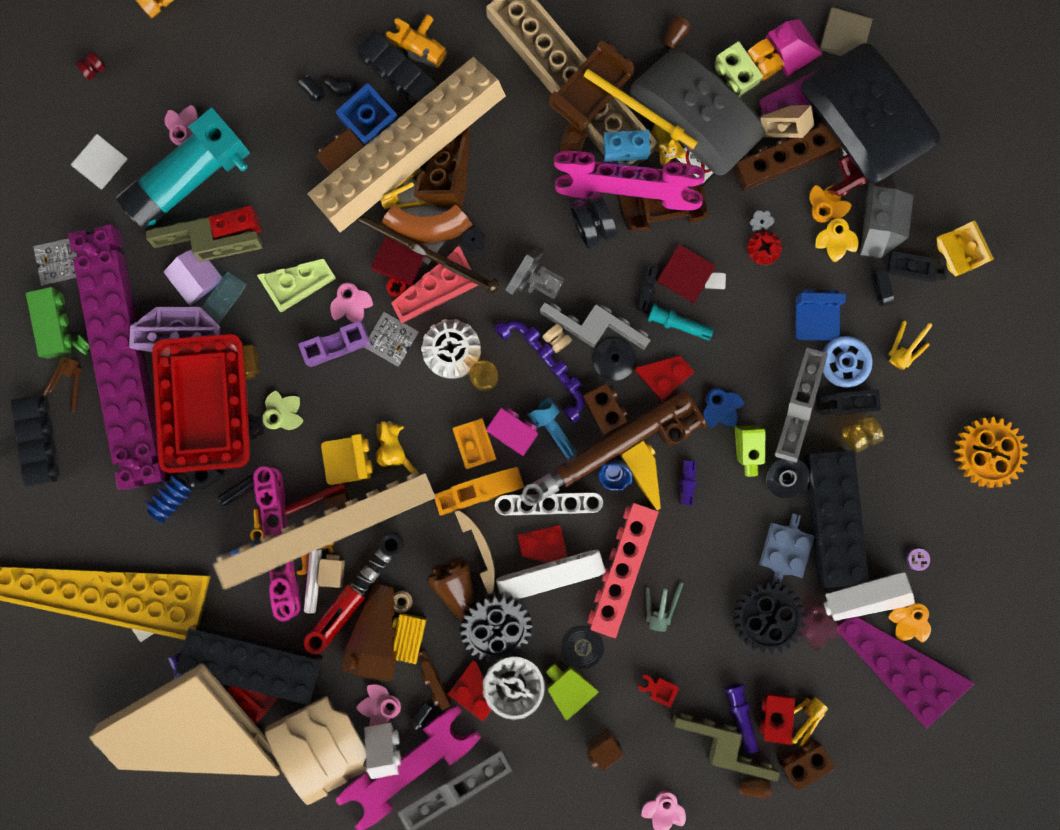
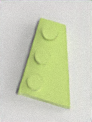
(296, 283)

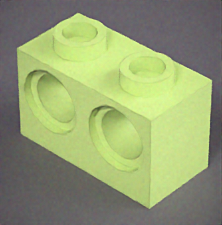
(743, 67)

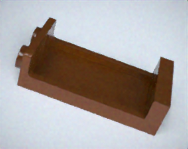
(583, 100)

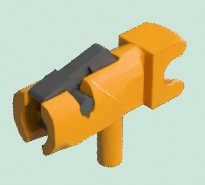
(417, 44)

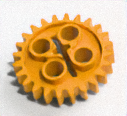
(986, 471)

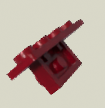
(852, 177)

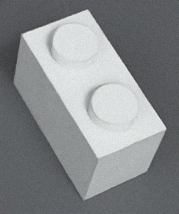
(381, 751)

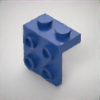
(818, 315)

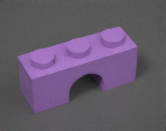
(327, 348)

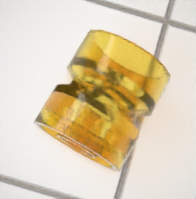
(484, 376)
(866, 432)

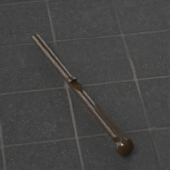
(491, 286)

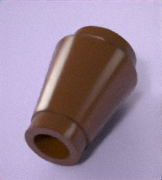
(676, 32)
(756, 787)

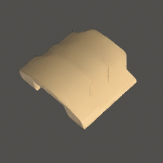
(317, 749)

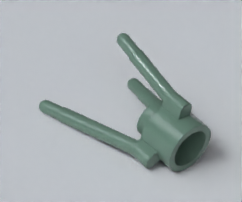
(660, 619)

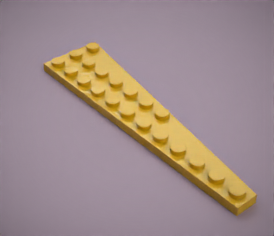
(126, 599)

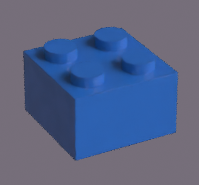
(366, 114)

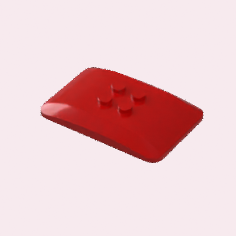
(201, 403)

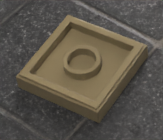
(844, 32)

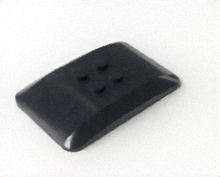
(870, 112)

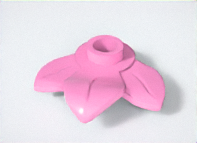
(179, 123)
(350, 307)
(375, 705)
(664, 814)

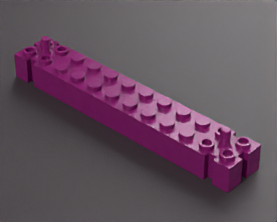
(118, 369)

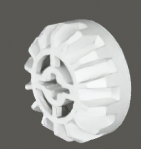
(470, 344)
(531, 695)

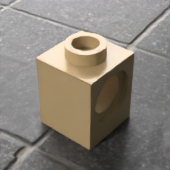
(331, 571)

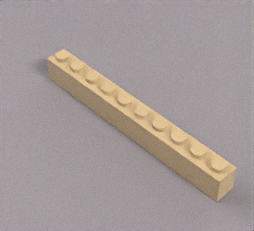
(323, 531)

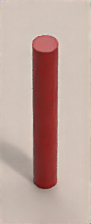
(315, 498)

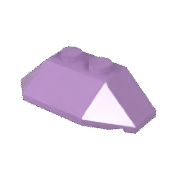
(171, 324)

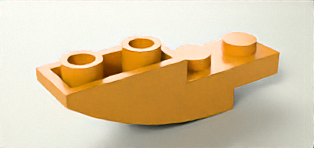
(479, 490)

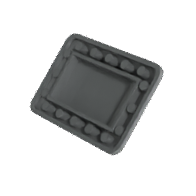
(701, 104)

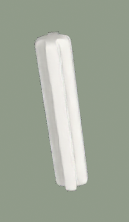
(312, 579)

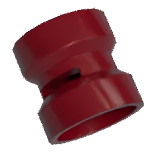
(85, 67)

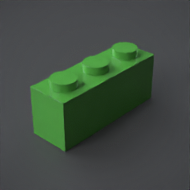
(49, 322)

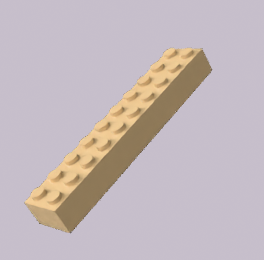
(555, 60)
(407, 144)

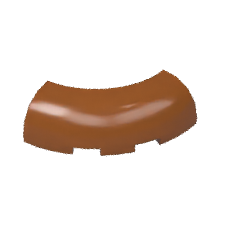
(427, 229)

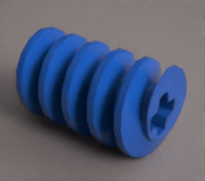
(168, 499)

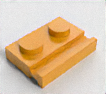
(474, 443)

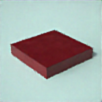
(397, 261)
(686, 274)

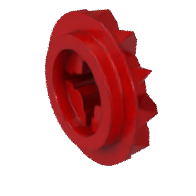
(763, 257)

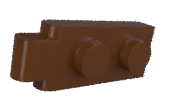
(432, 678)

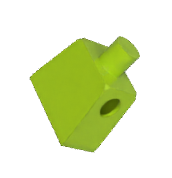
(747, 439)
(569, 689)

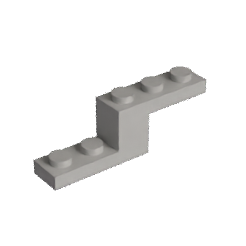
(595, 325)
(801, 404)
(455, 791)

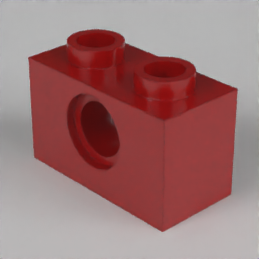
(235, 222)
(781, 731)

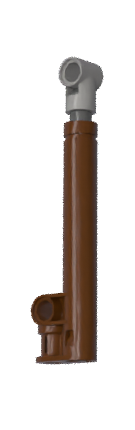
(672, 414)

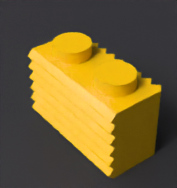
(408, 637)

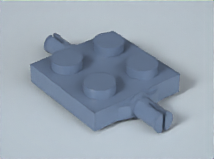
(786, 550)

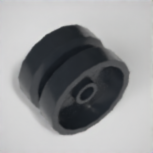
(593, 220)

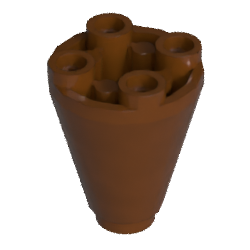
(453, 585)

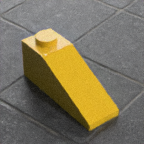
(643, 468)

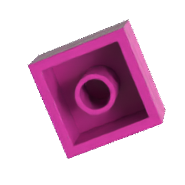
(513, 432)

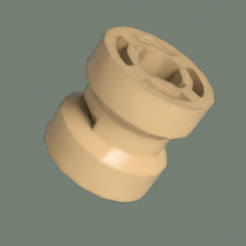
(560, 342)

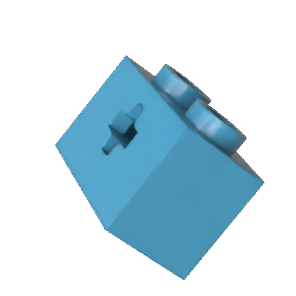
(626, 145)

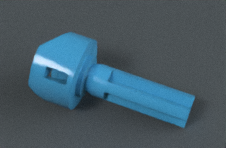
(546, 416)

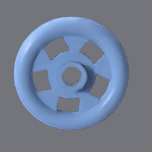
(862, 354)

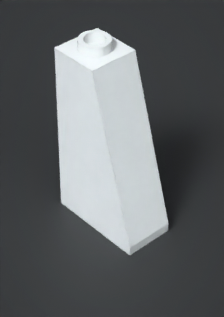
(870, 597)

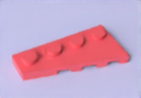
(433, 289)

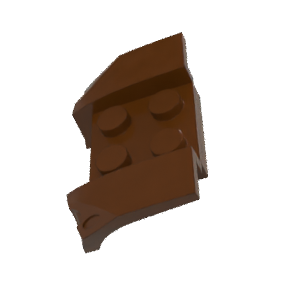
(640, 211)

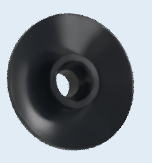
(614, 370)
(792, 485)

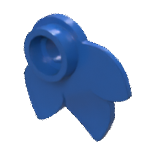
(724, 410)

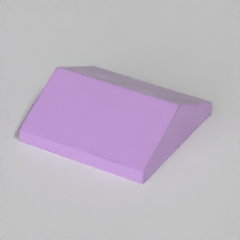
(192, 277)

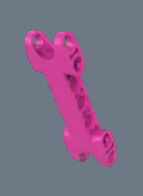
(665, 184)
(264, 490)
(440, 743)

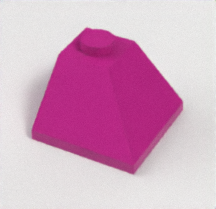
(793, 45)

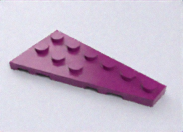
(913, 678)

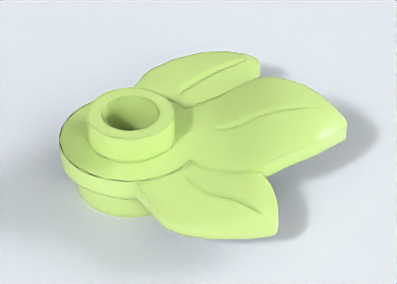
(285, 411)

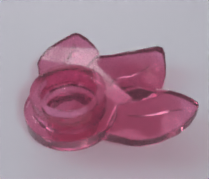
(819, 631)

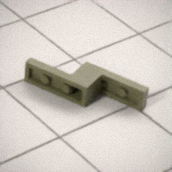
(202, 241)
(726, 746)

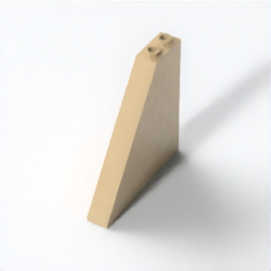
(186, 729)

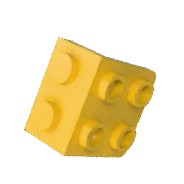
(964, 249)
(346, 460)

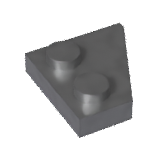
(527, 266)

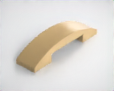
(488, 576)

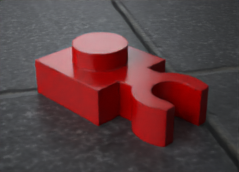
(661, 690)

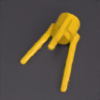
(392, 197)
(903, 358)
(815, 710)

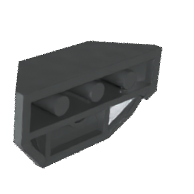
(885, 217)

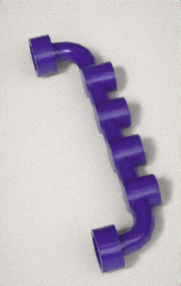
(557, 368)

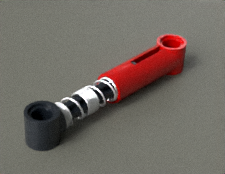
(352, 596)

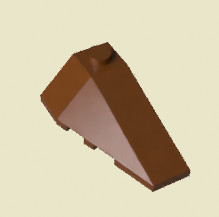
(445, 176)
(371, 643)

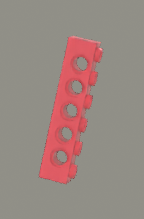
(610, 625)

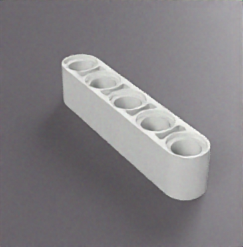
(581, 507)
(551, 575)

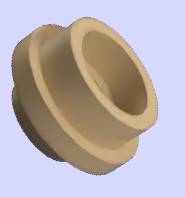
(409, 601)

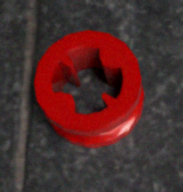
(390, 286)

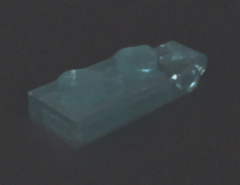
(223, 297)

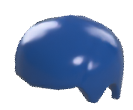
(615, 475)

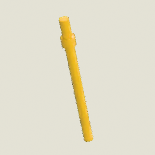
(677, 132)

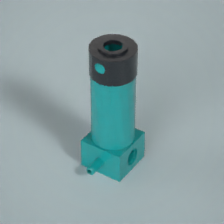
(183, 170)

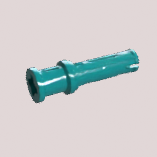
(670, 319)

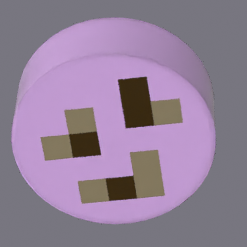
(918, 559)

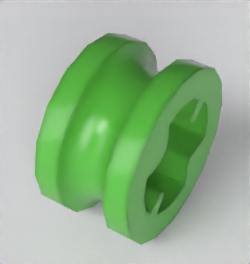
(82, 344)

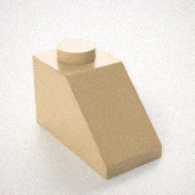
(788, 122)

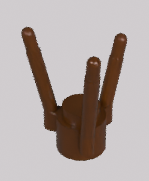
(66, 368)

